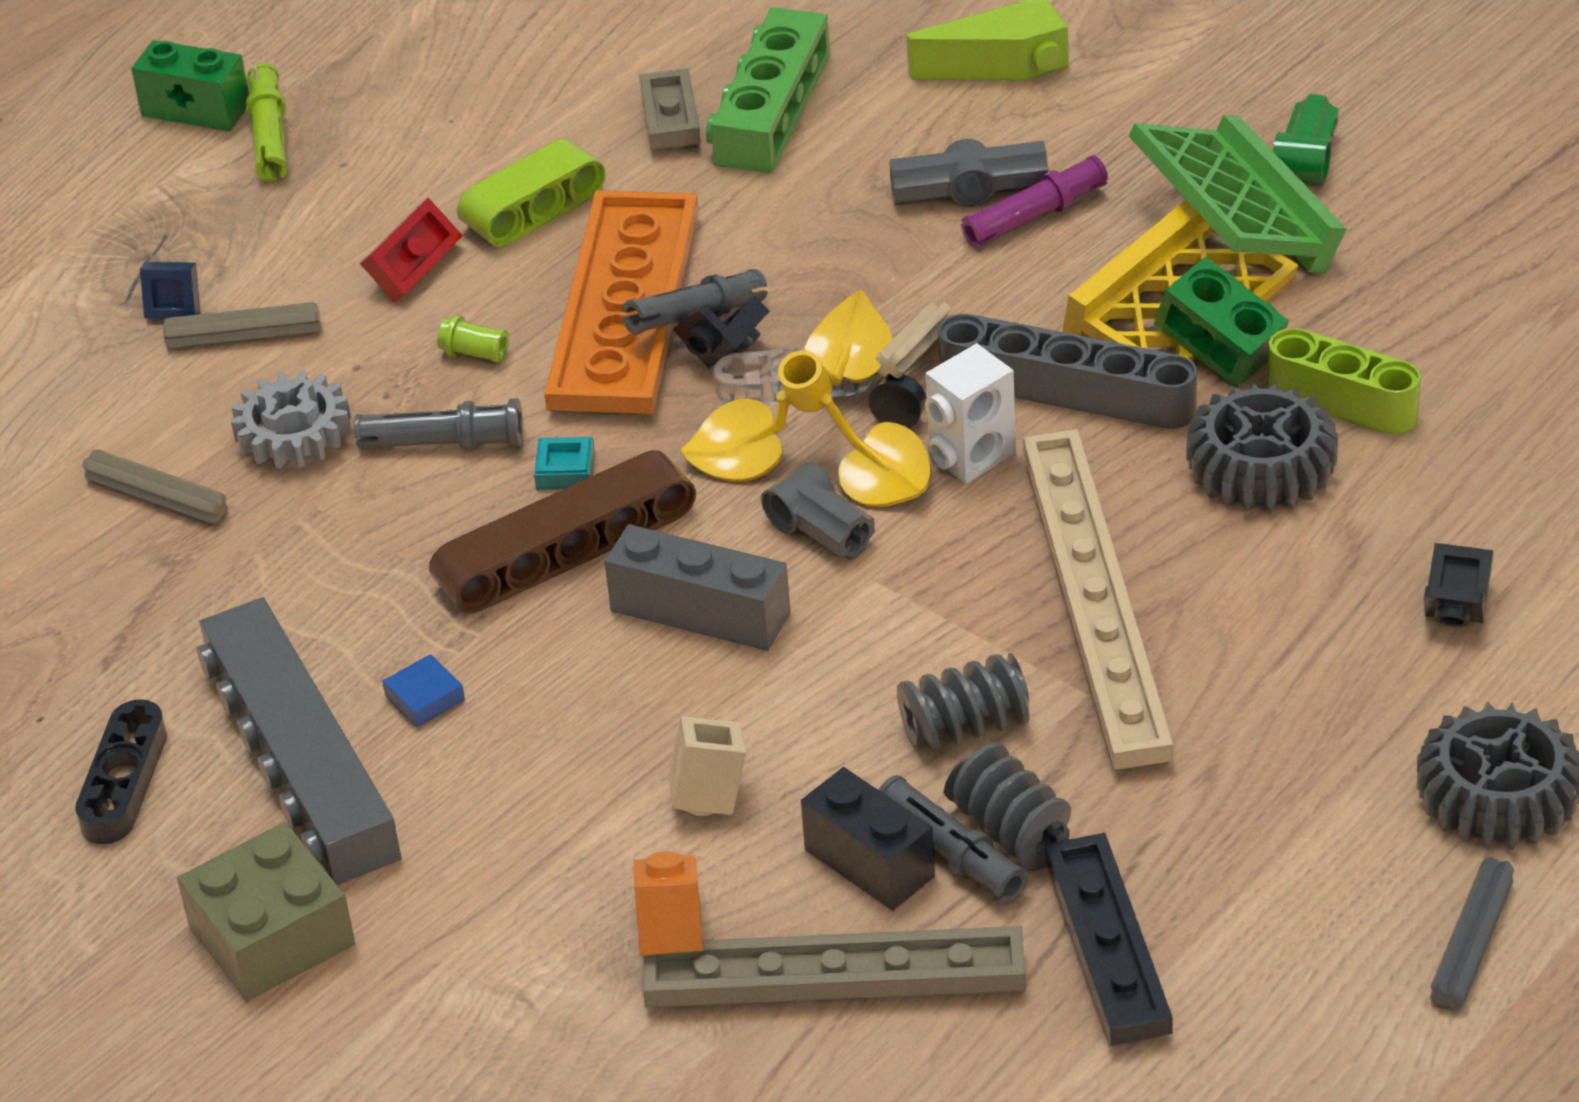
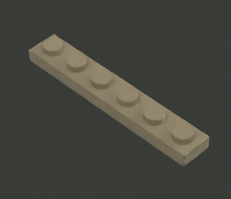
(838, 967)

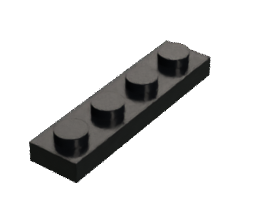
(1108, 939)

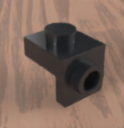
(713, 339)
(1458, 584)

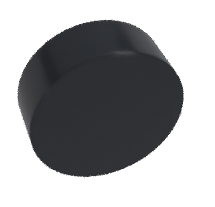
(897, 400)

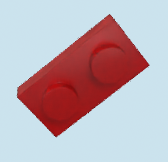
(411, 249)

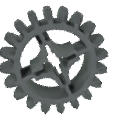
(1262, 446)
(1499, 775)

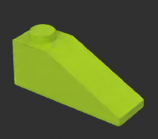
(991, 45)

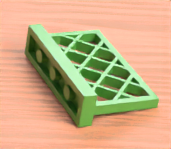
(1243, 190)

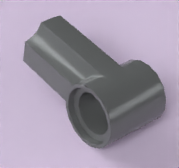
(809, 502)

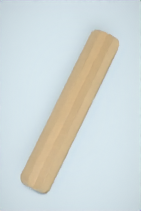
(912, 341)

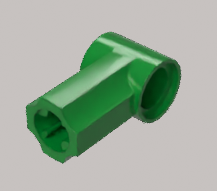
(1308, 139)

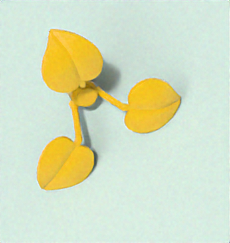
(741, 436)

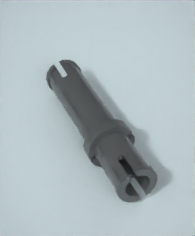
(715, 291)
(968, 851)

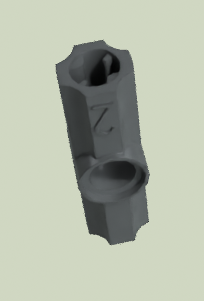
(967, 172)

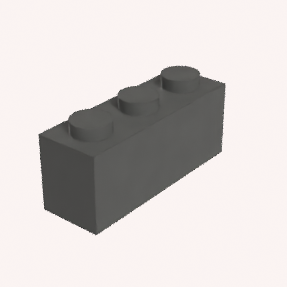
(698, 587)

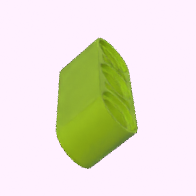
(531, 192)
(1346, 379)

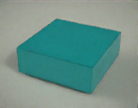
(563, 461)

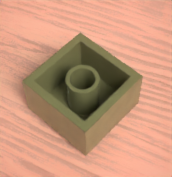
(266, 911)

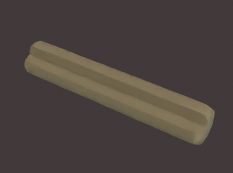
(241, 325)
(155, 486)

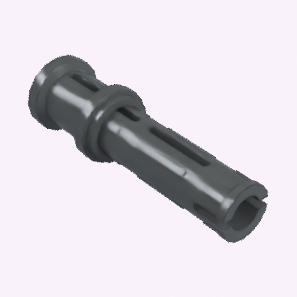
(466, 426)

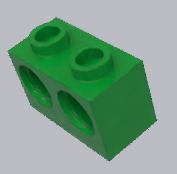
(1219, 321)

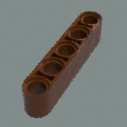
(560, 531)

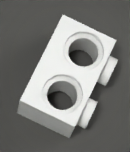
(970, 413)

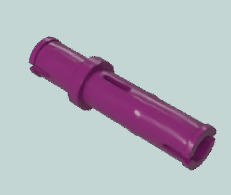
(1052, 192)

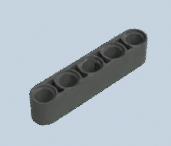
(1081, 370)

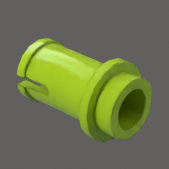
(472, 340)

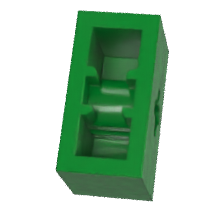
(191, 85)

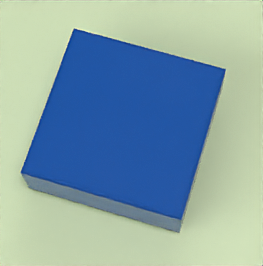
(423, 690)

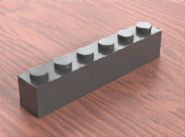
(298, 742)

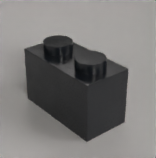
(868, 838)

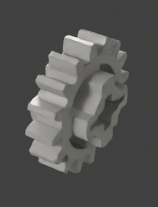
(291, 419)

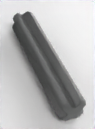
(1472, 934)

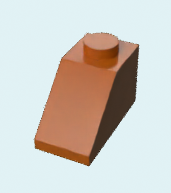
(667, 904)

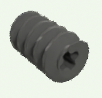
(963, 700)
(1009, 804)

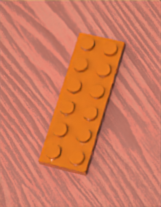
(629, 251)

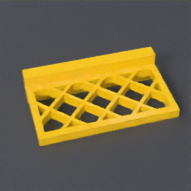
(1148, 267)

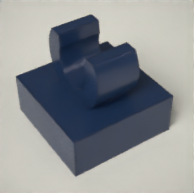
(169, 289)

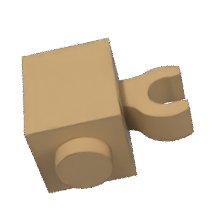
(706, 766)

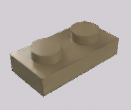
(669, 109)

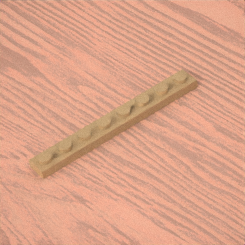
(1097, 601)

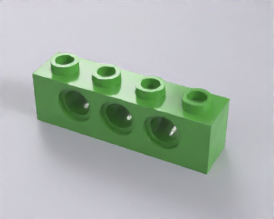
(769, 90)

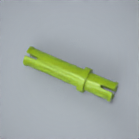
(266, 113)

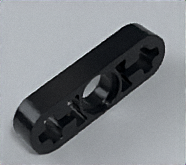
(126, 792)

